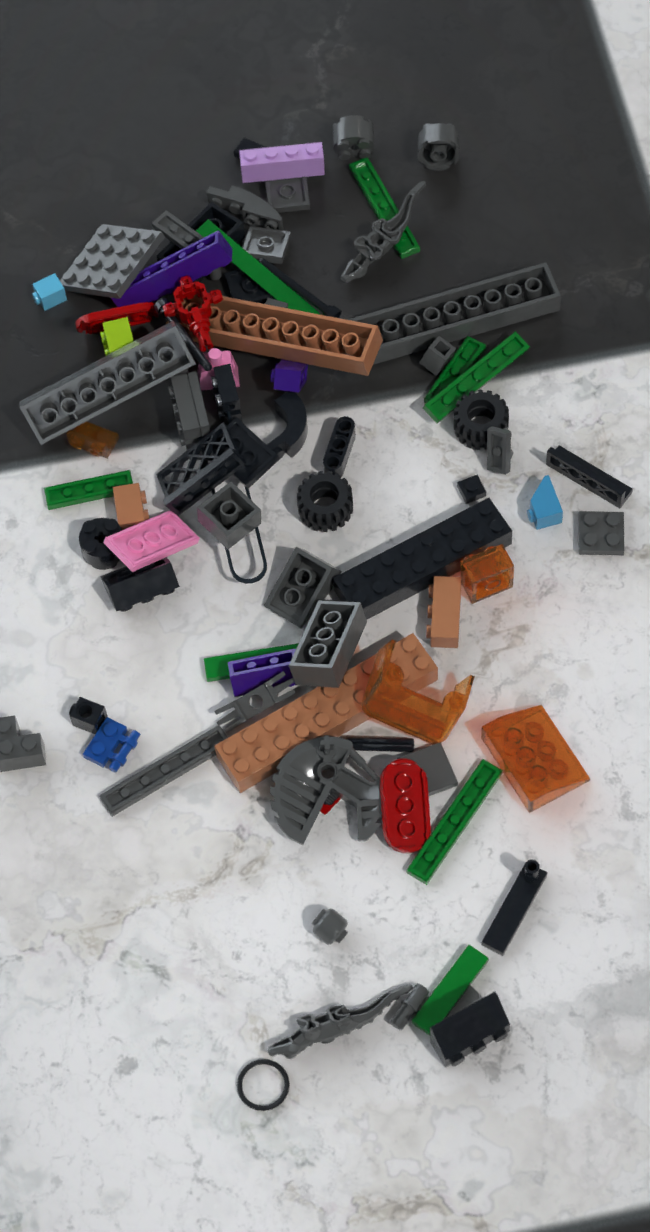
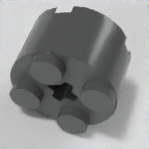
(353, 137)
(438, 146)

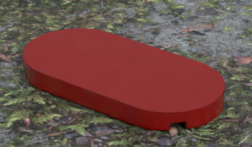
(136, 313)
(405, 806)

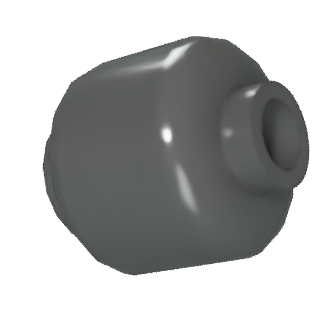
(330, 926)

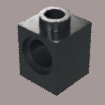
(90, 723)

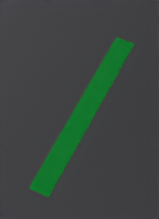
(260, 273)

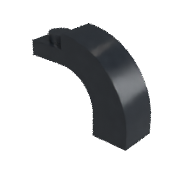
(293, 412)

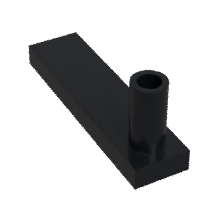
(514, 907)

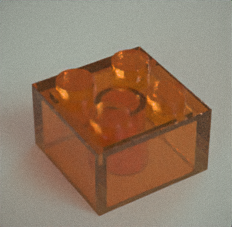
(487, 573)

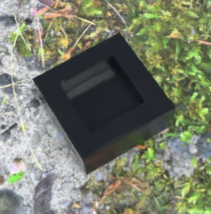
(471, 489)

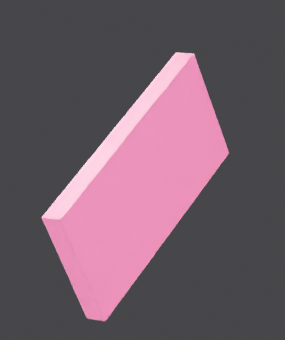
(151, 540)

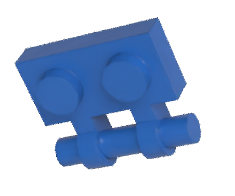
(106, 741)

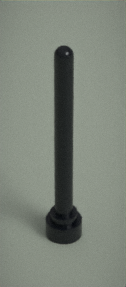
(327, 310)
(188, 340)

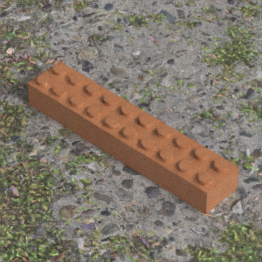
(290, 334)
(324, 711)

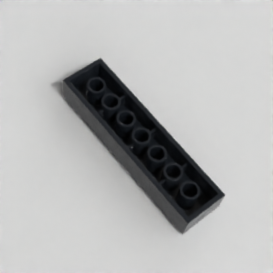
(415, 562)

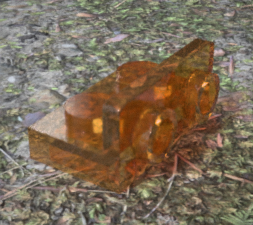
(93, 439)

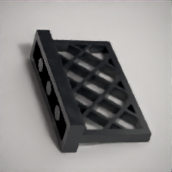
(206, 477)

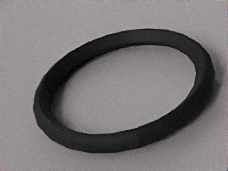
(260, 1062)

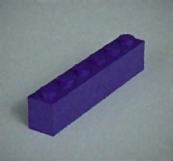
(164, 276)

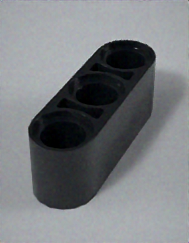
(343, 440)

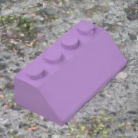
(282, 162)

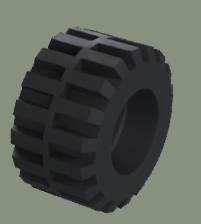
(479, 405)
(325, 486)

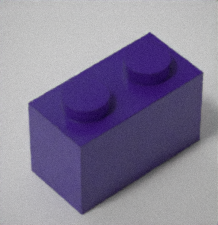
(289, 375)

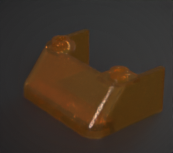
(408, 710)

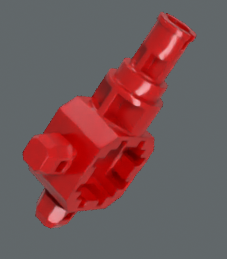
(198, 318)

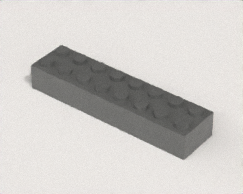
(107, 383)

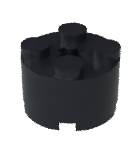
(92, 542)

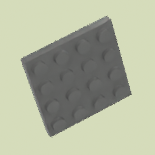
(111, 260)

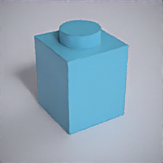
(49, 292)

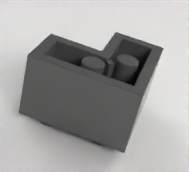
(17, 750)

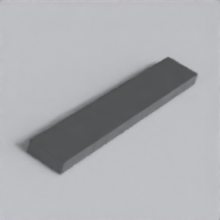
(162, 771)

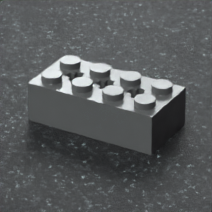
(328, 644)

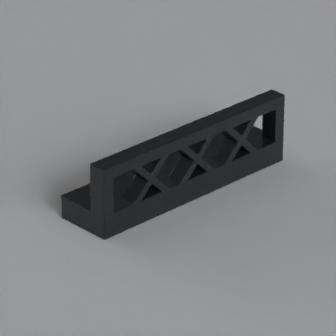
(588, 476)

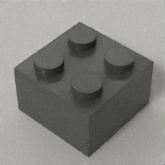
(229, 515)

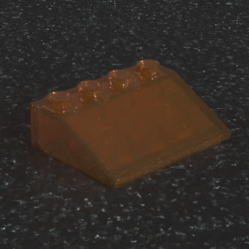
(533, 756)

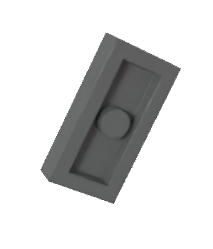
(499, 450)

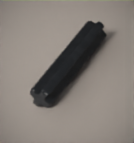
(382, 744)

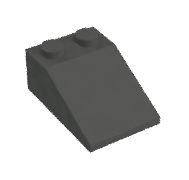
(301, 586)

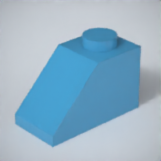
(545, 506)

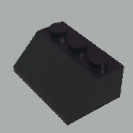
(129, 587)
(470, 1030)

